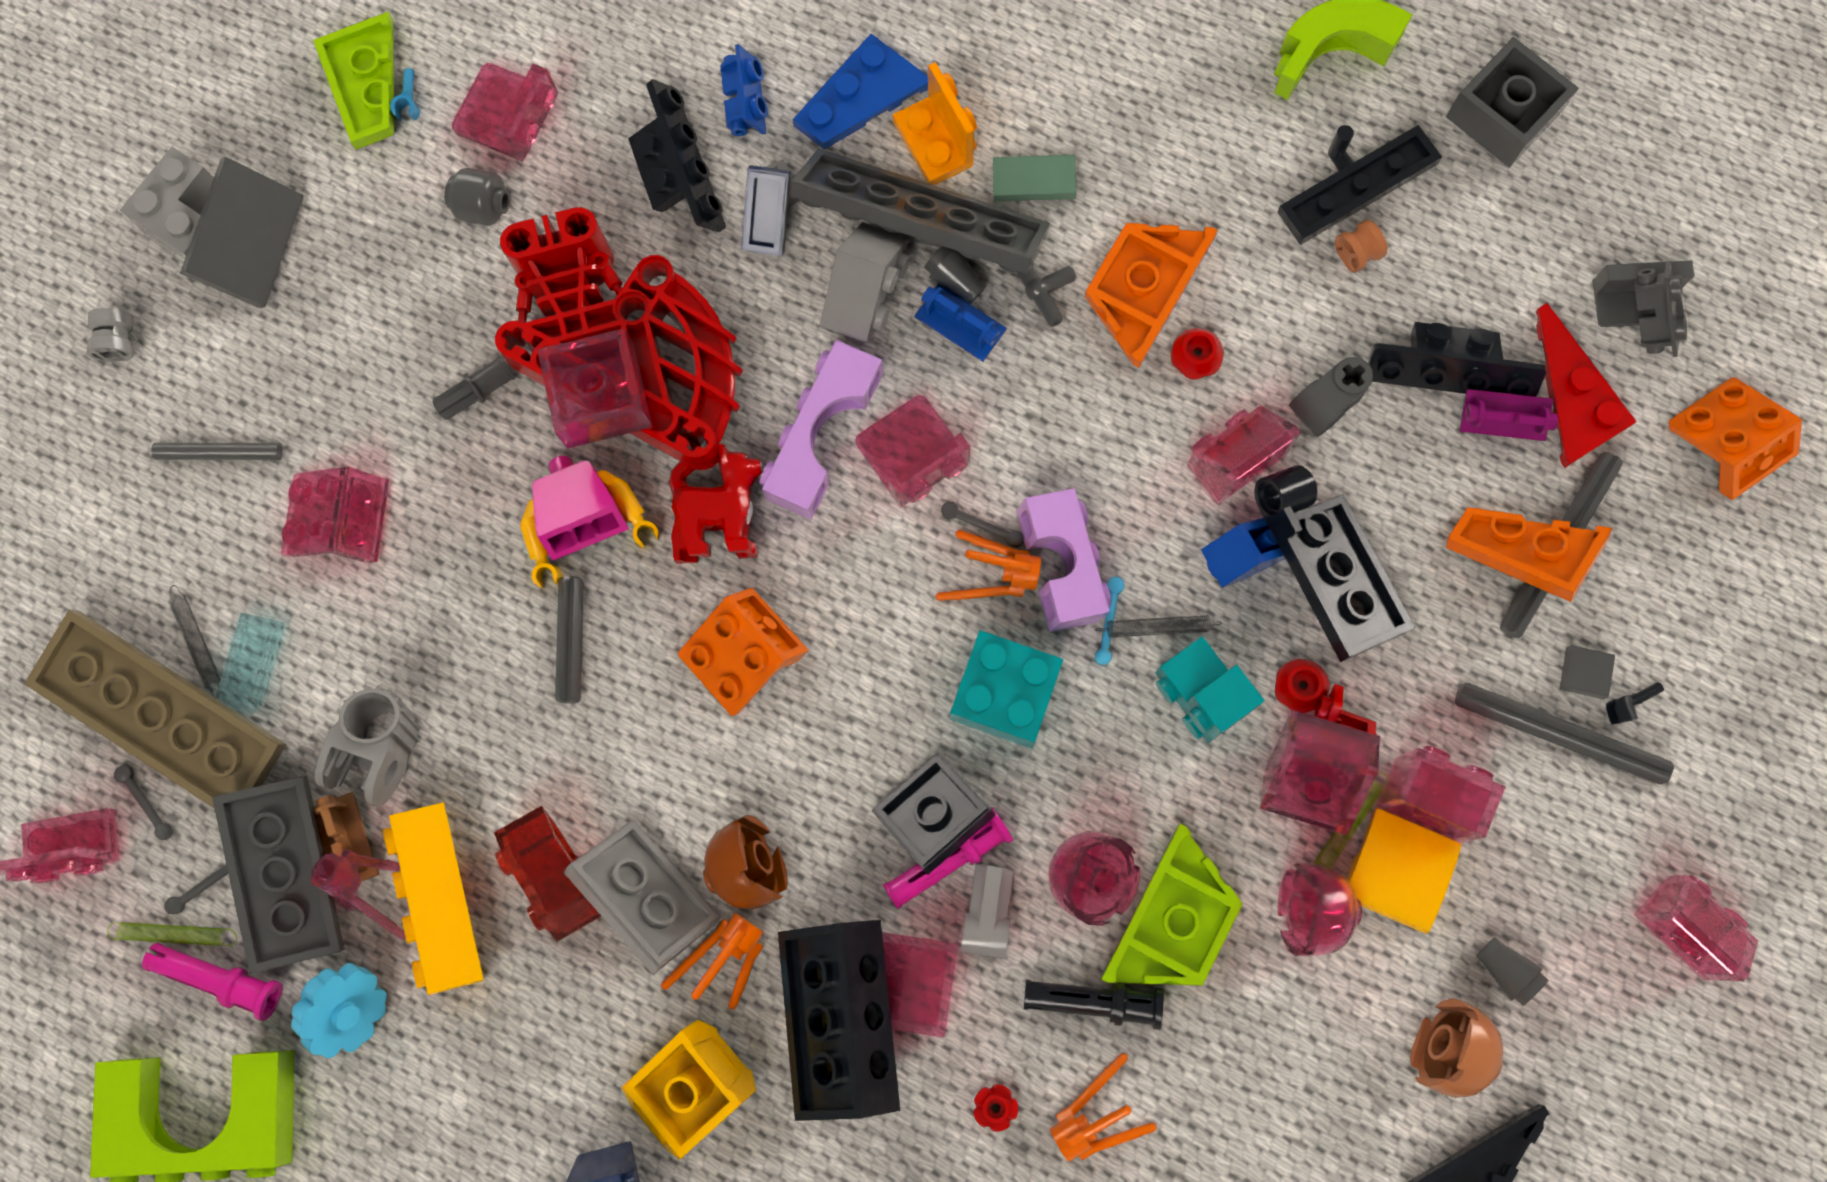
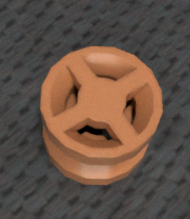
(1361, 246)

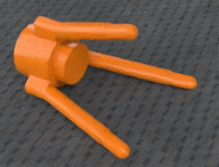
(1018, 569)
(737, 939)
(1077, 1136)

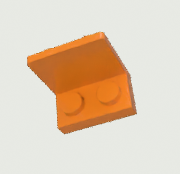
(1741, 432)
(740, 649)

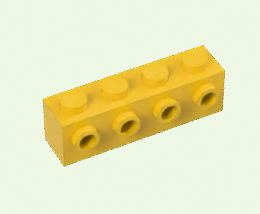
(435, 899)

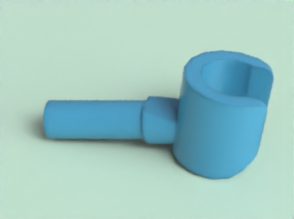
(405, 97)

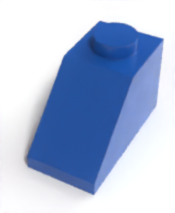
(1242, 552)

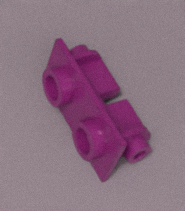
(1507, 415)

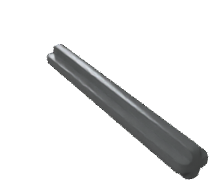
(1579, 515)
(1564, 733)

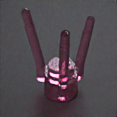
(341, 880)

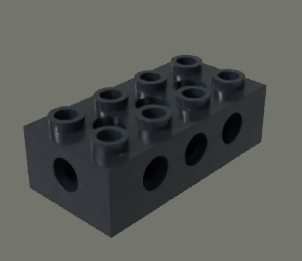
(838, 1021)

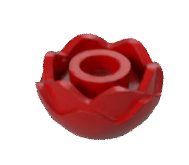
(1194, 365)
(1288, 689)

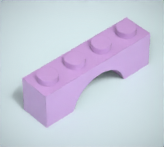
(843, 383)

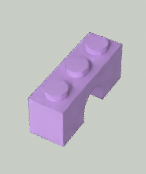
(1059, 524)

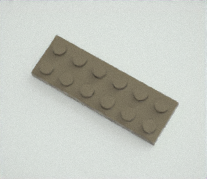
(152, 711)

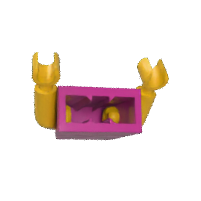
(576, 510)

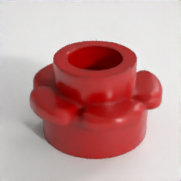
(1008, 1107)

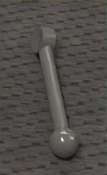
(950, 511)
(125, 775)
(176, 905)

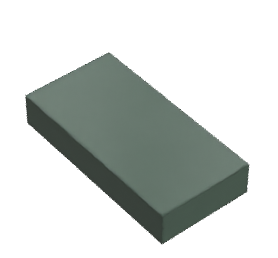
(1034, 178)

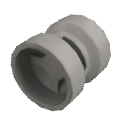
(110, 335)

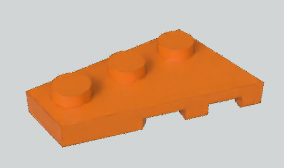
(1537, 553)

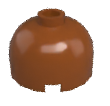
(742, 867)

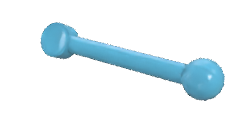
(1103, 655)

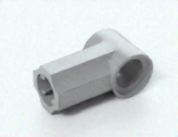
(987, 922)

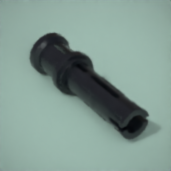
(1117, 1004)

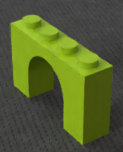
(133, 1141)

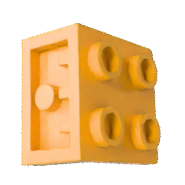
(938, 130)

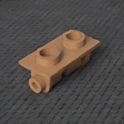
(343, 829)

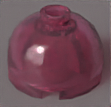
(1094, 876)
(1318, 909)

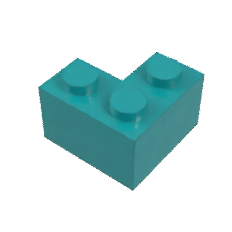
(1207, 690)

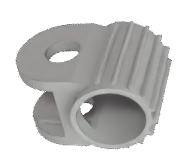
(383, 755)

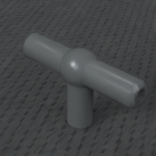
(1039, 290)

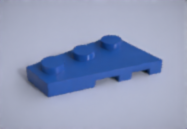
(860, 90)

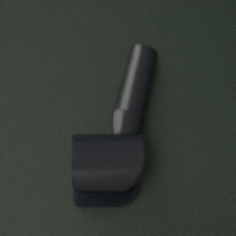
(1623, 708)

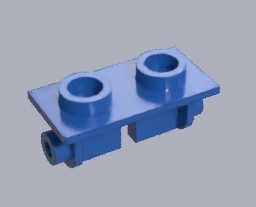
(743, 76)
(959, 322)

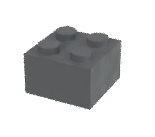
(1511, 102)

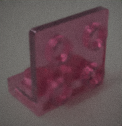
(335, 514)
(65, 845)

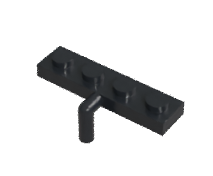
(1357, 182)

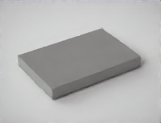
(642, 896)

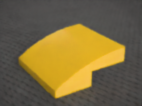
(1403, 870)

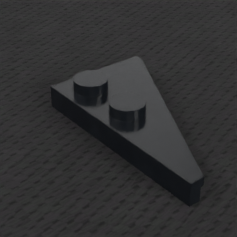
(1492, 1156)

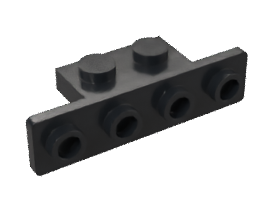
(672, 162)
(1454, 361)

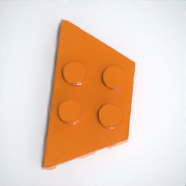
(1145, 281)

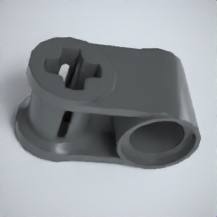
(1329, 398)

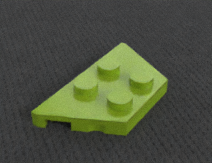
(1177, 920)

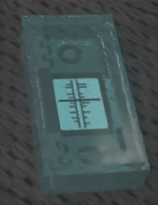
(251, 659)

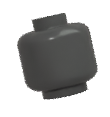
(477, 196)

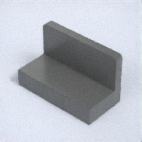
(1616, 292)

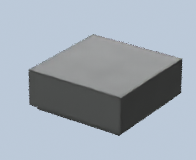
(1587, 672)

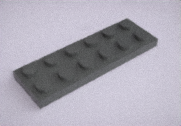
(920, 210)

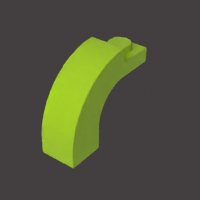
(1349, 25)

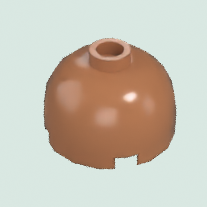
(1458, 1051)

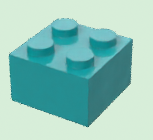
(1005, 689)

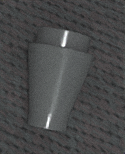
(955, 274)
(1512, 971)

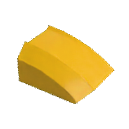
(689, 1088)

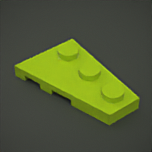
(362, 77)

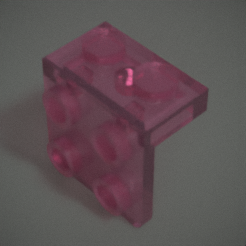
(506, 109)
(913, 450)

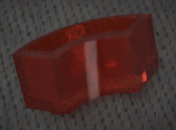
(537, 857)

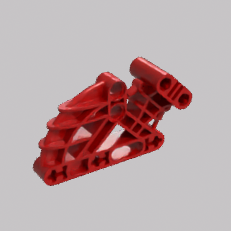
(565, 278)

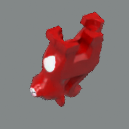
(714, 508)

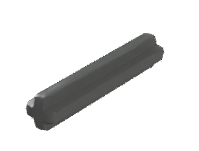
(569, 640)

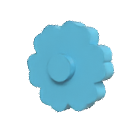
(338, 1010)

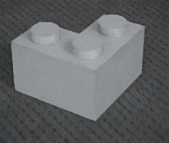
(170, 201)
(861, 278)

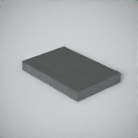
(242, 233)

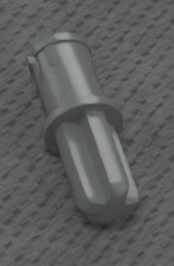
(473, 388)

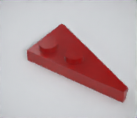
(1582, 398)

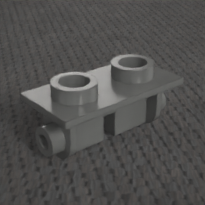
(1660, 293)

